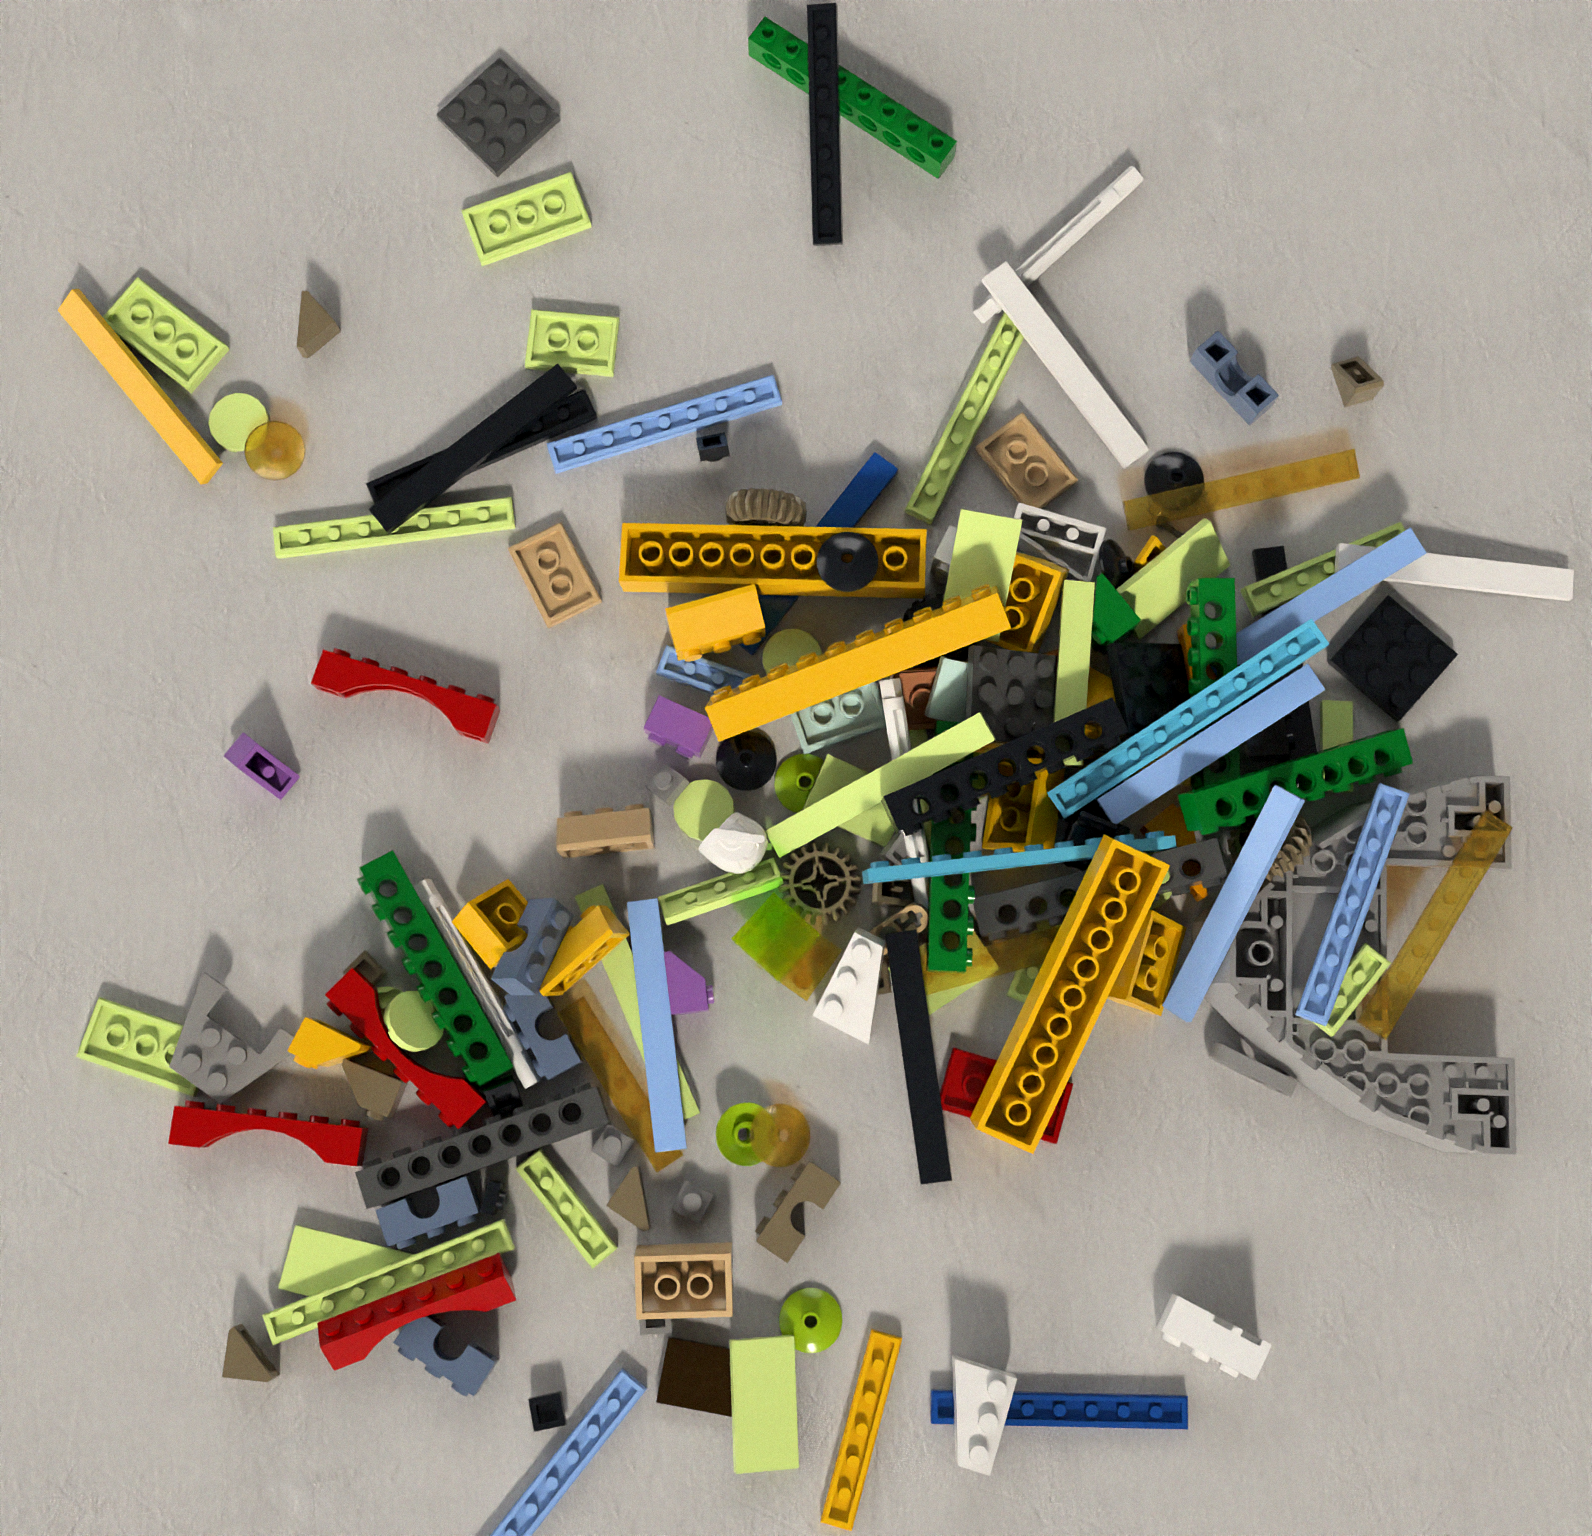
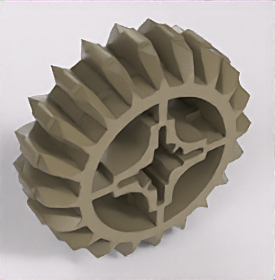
(765, 508)
(1291, 853)
(834, 881)

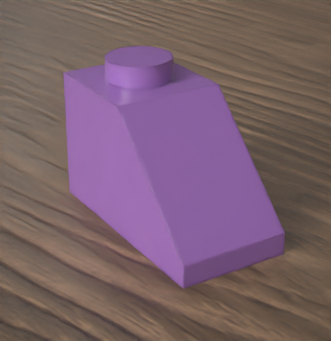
(261, 766)
(686, 987)

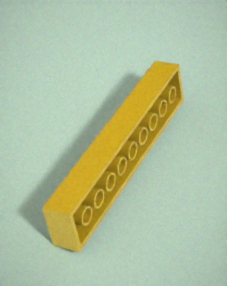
(771, 557)
(857, 663)
(1068, 994)

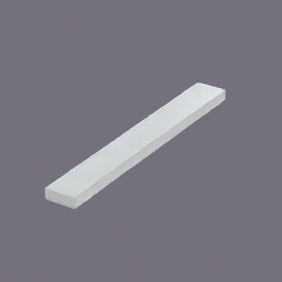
(1065, 365)
(1473, 574)

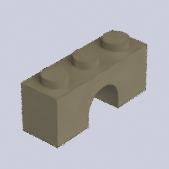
(778, 1232)

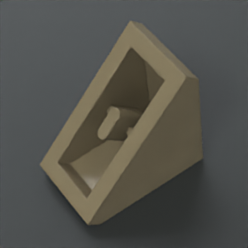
(314, 326)
(1356, 381)
(892, 893)
(631, 1201)
(245, 1358)

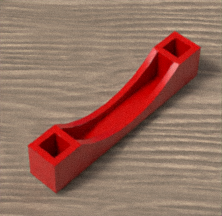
(347, 677)
(360, 1004)
(333, 1143)
(472, 1287)

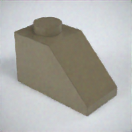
(374, 1089)

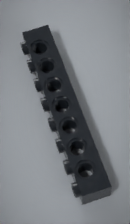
(1102, 716)

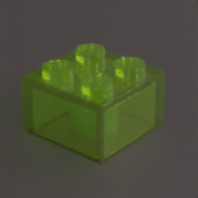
(776, 938)

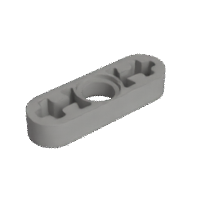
(1252, 1069)

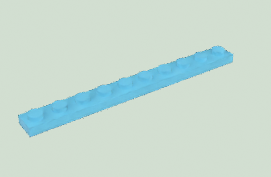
(1188, 718)
(1005, 858)

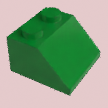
(1112, 616)

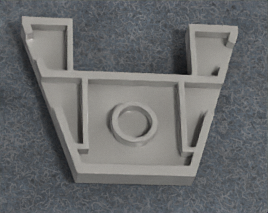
(216, 1057)

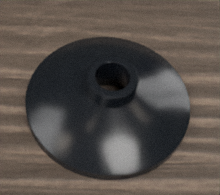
(1158, 473)
(1114, 563)
(851, 575)
(751, 775)

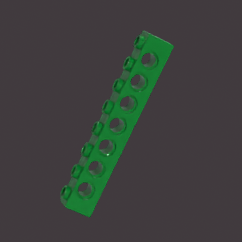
(859, 101)
(1221, 595)
(1390, 751)
(388, 870)
(938, 956)

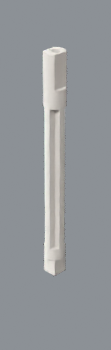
(1068, 235)
(900, 744)
(478, 983)

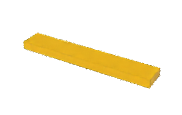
(861, 1430)

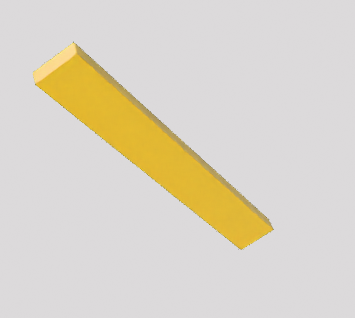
(140, 386)

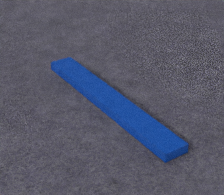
(845, 512)
(1080, 1410)

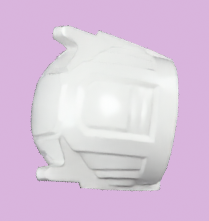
(736, 844)

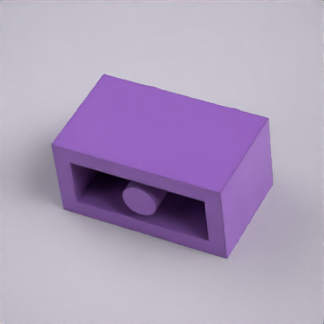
(678, 727)

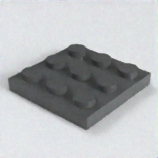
(498, 117)
(1010, 690)

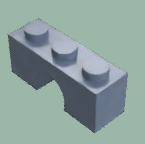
(1219, 366)
(526, 967)
(552, 1056)
(403, 1223)
(467, 1372)

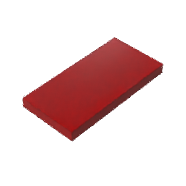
(965, 1082)

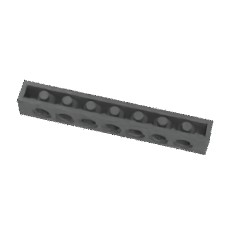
(988, 907)
(378, 1191)

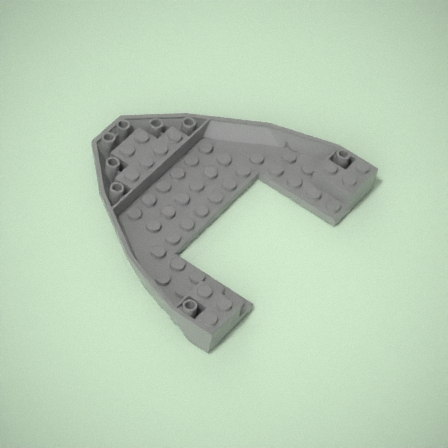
(1422, 1097)

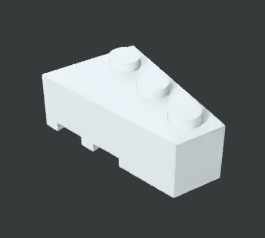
(1060, 540)
(853, 989)
(1212, 1338)
(980, 1411)

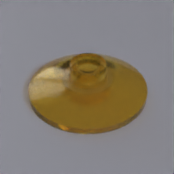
(265, 440)
(766, 1135)

